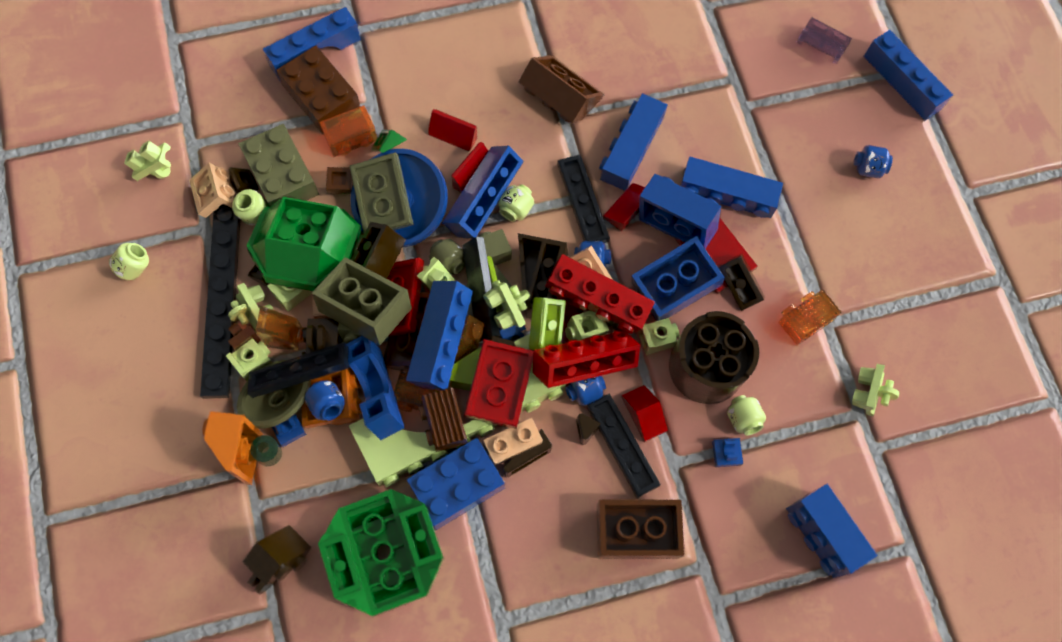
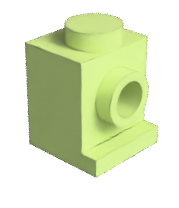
(288, 296)
(585, 322)
(653, 342)
(257, 362)

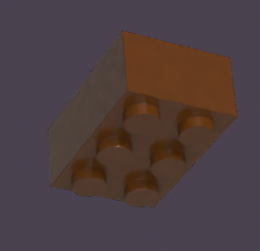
(317, 86)
(640, 529)

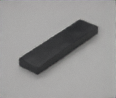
(583, 199)
(480, 283)
(298, 370)
(623, 446)

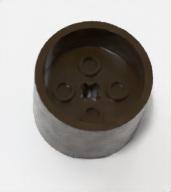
(696, 369)

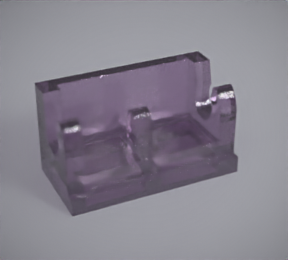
(825, 39)

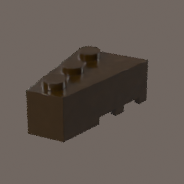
(537, 262)

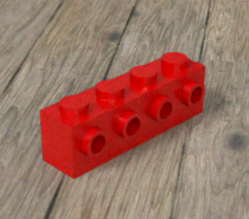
(599, 294)
(585, 358)

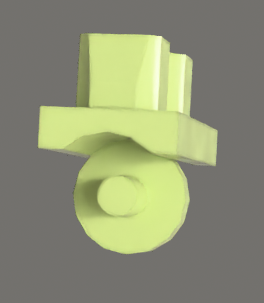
(149, 161)
(434, 272)
(502, 295)
(245, 306)
(874, 378)

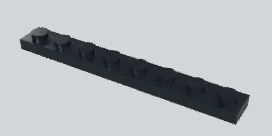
(221, 292)

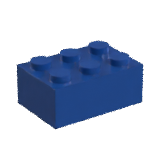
(678, 211)
(678, 279)
(457, 483)
(830, 532)

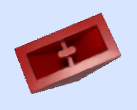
(645, 412)

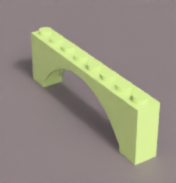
(409, 450)

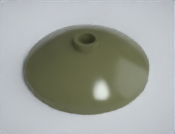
(273, 407)

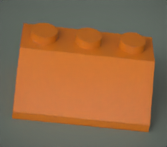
(231, 441)

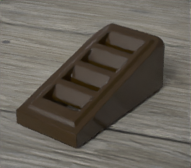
(528, 457)

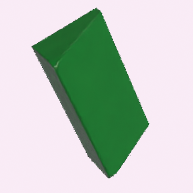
(386, 140)

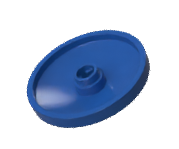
(425, 193)

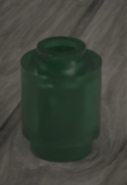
(269, 457)

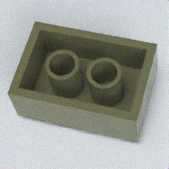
(278, 166)
(362, 300)

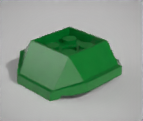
(301, 242)
(352, 546)

